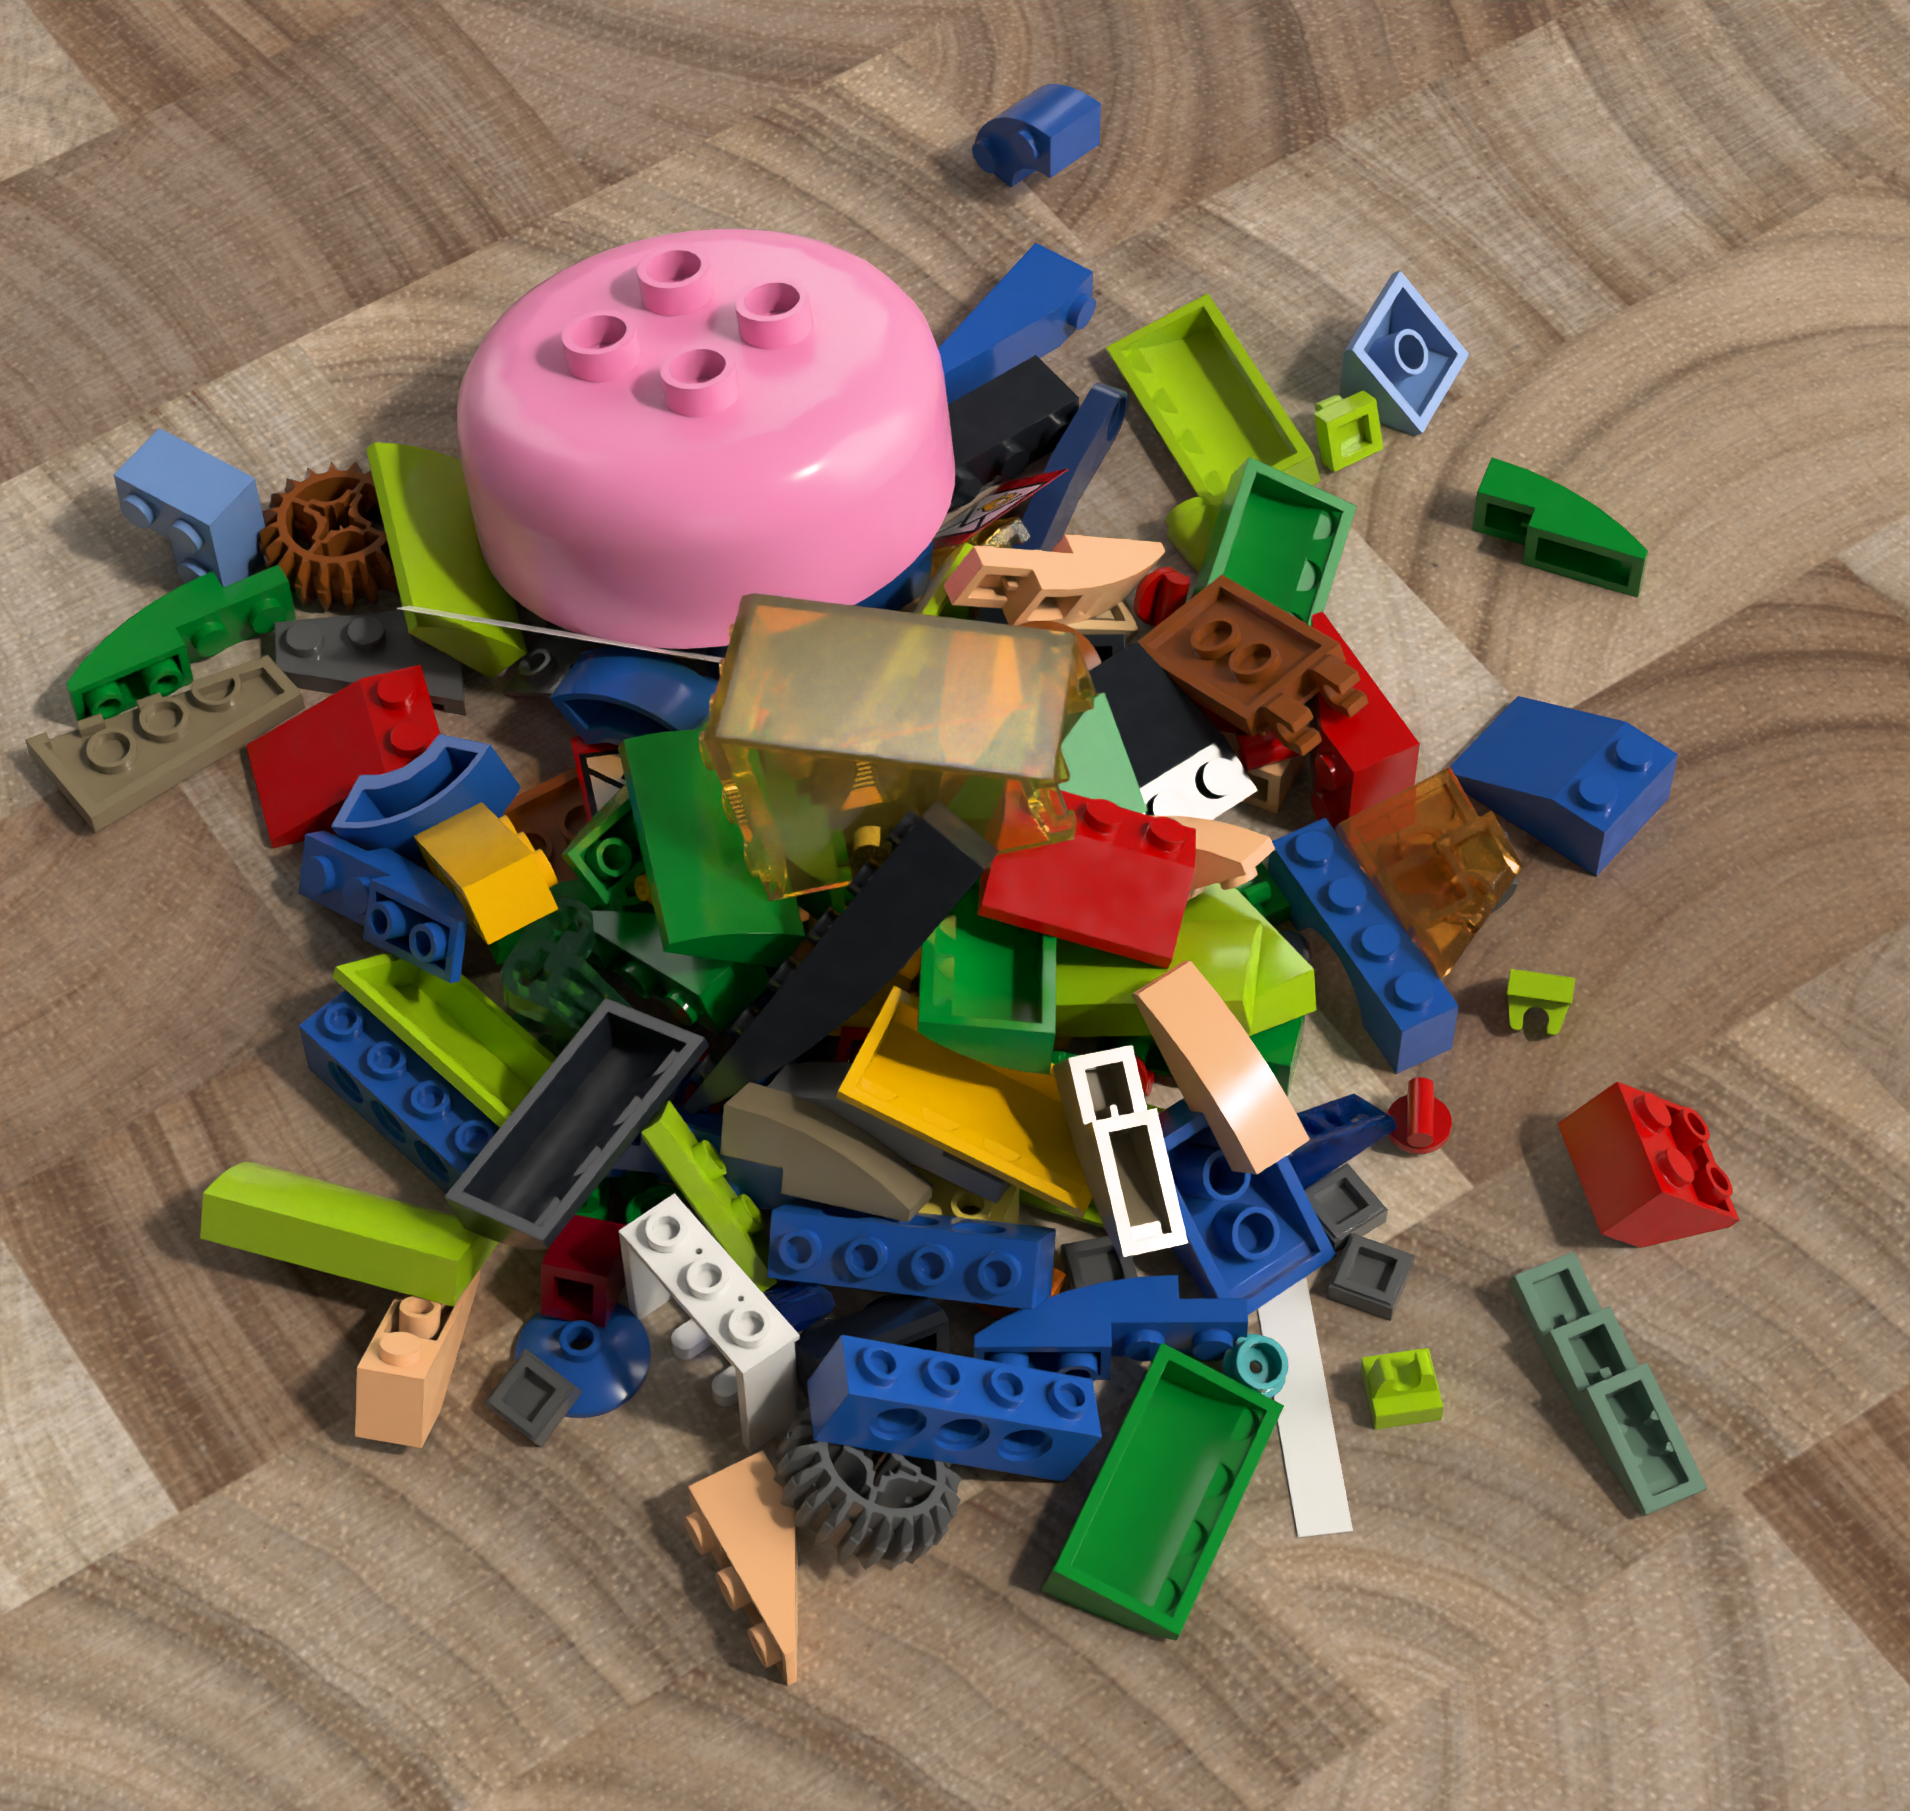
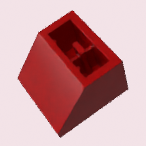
(1647, 1168)

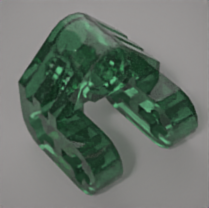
(567, 987)

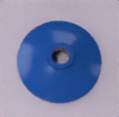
(605, 1371)

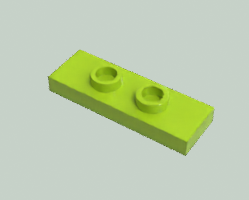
(699, 1176)

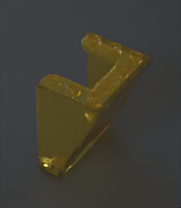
(859, 713)

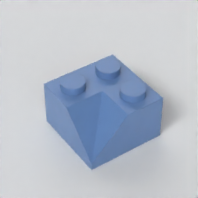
(196, 503)

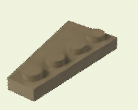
(137, 755)

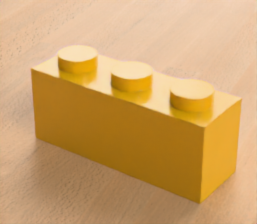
(490, 871)

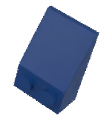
(1568, 778)
(1242, 1229)

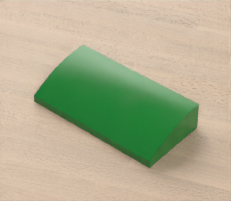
(1278, 539)
(697, 859)
(989, 989)
(1163, 1496)

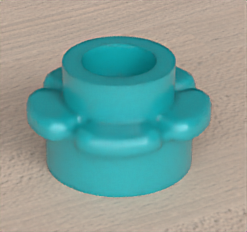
(1267, 1354)

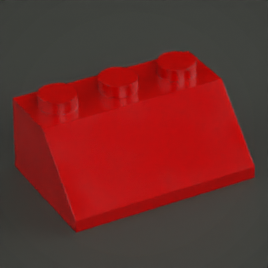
(1107, 889)

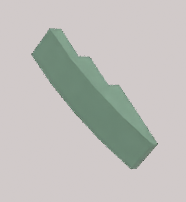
(1607, 1386)

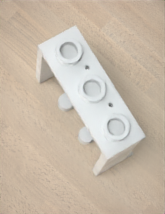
(677, 1258)

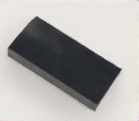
(573, 1126)

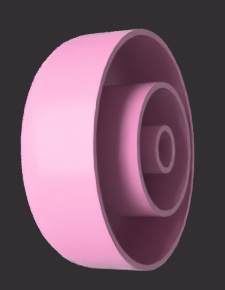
(704, 434)

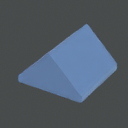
(1402, 358)

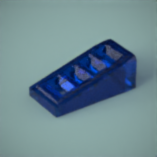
(1335, 1137)
(800, 1302)

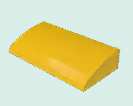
(972, 1109)

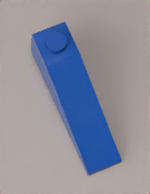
(1019, 318)

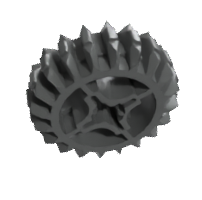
(865, 1498)

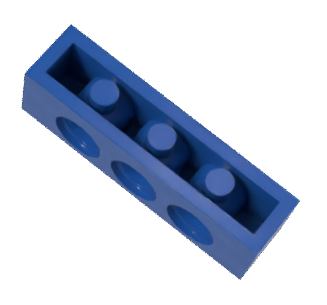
(395, 1090)
(918, 1258)
(953, 1409)

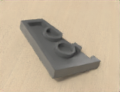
(341, 649)

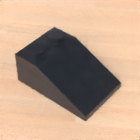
(1171, 745)

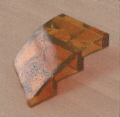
(1434, 864)

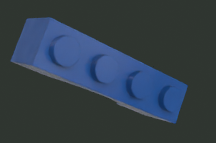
(1396, 988)

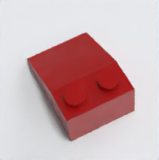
(317, 756)
(1359, 756)

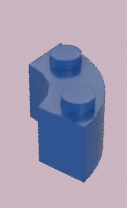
(1039, 134)
(630, 694)
(427, 791)

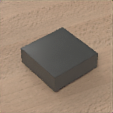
(1345, 1206)
(1094, 1262)
(1370, 1276)
(533, 1397)

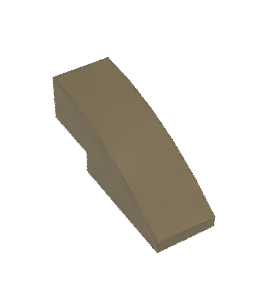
(1121, 1151)
(821, 1154)

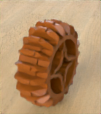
(335, 518)

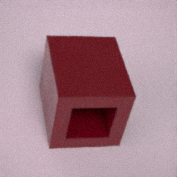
(583, 1272)

